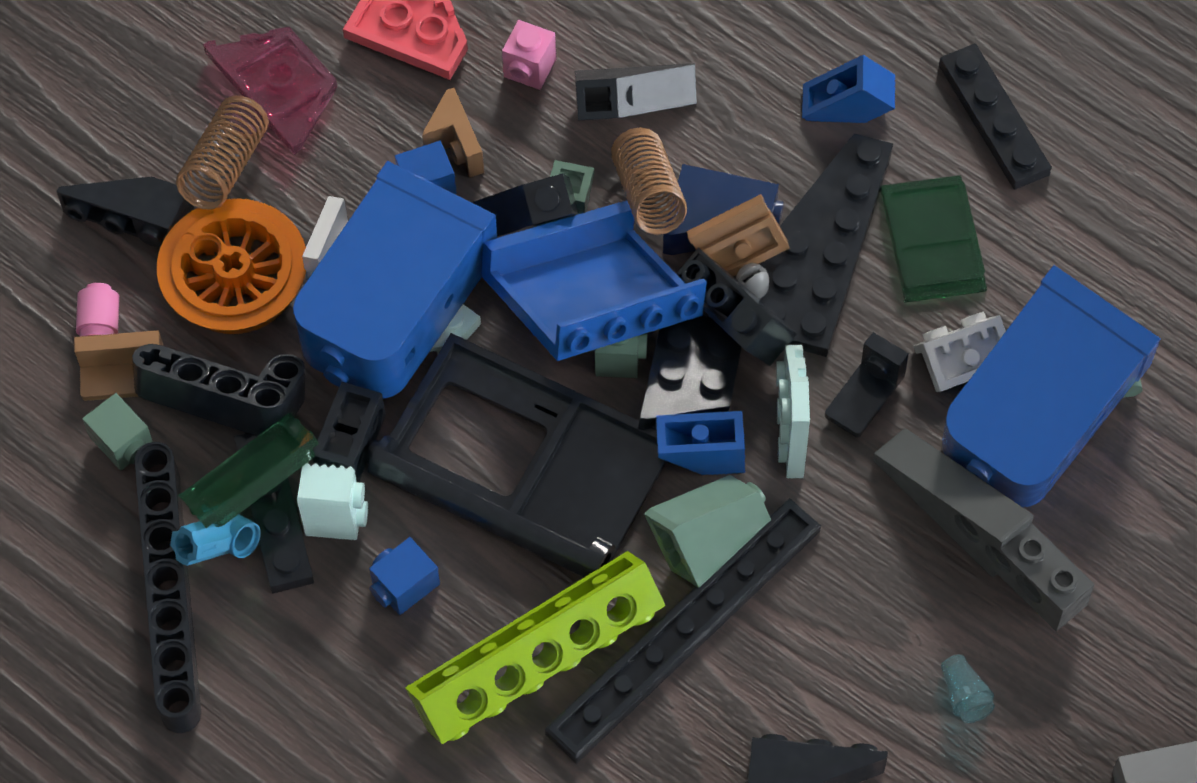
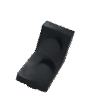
(870, 386)

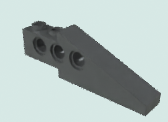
(987, 527)

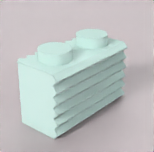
(331, 502)

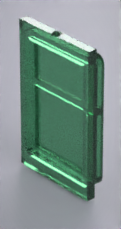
(934, 238)
(250, 472)

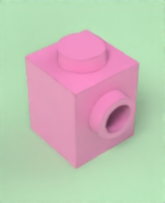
(529, 54)

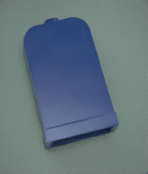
(391, 282)
(1046, 388)

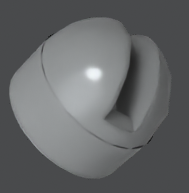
(756, 284)

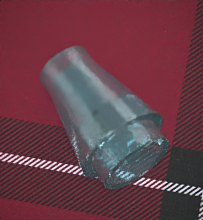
(967, 691)

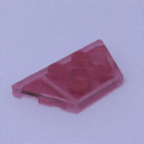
(280, 77)

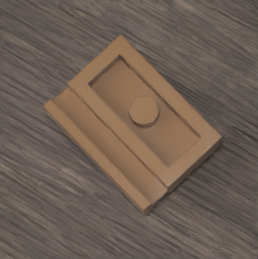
(740, 236)

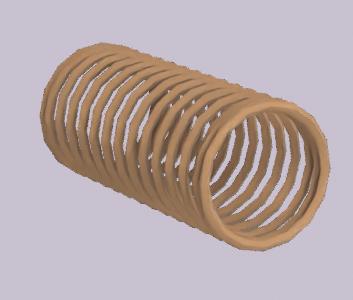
(220, 119)
(632, 183)

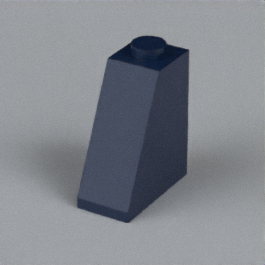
(711, 194)

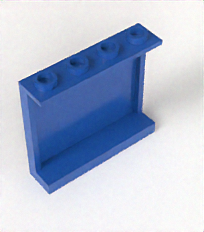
(588, 281)

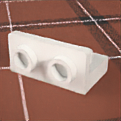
(959, 353)

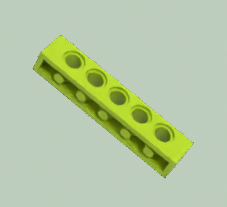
(514, 644)

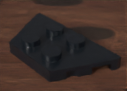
(690, 371)

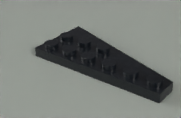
(825, 242)

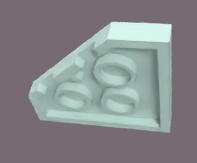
(793, 410)

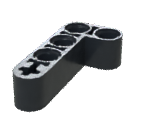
(219, 391)

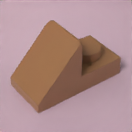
(455, 132)

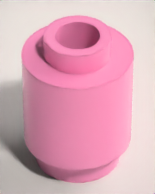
(97, 310)

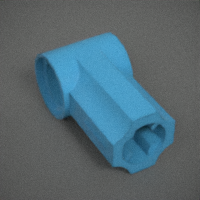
(196, 543)

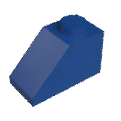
(850, 93)
(703, 441)

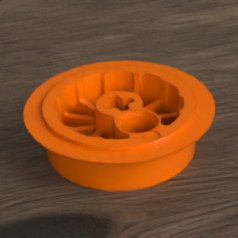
(202, 233)

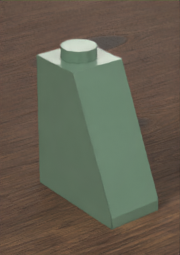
(707, 526)

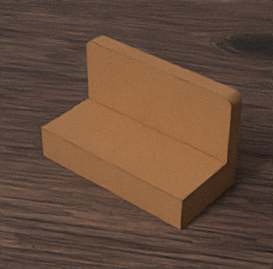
(108, 363)

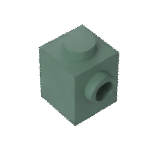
(621, 358)
(117, 431)

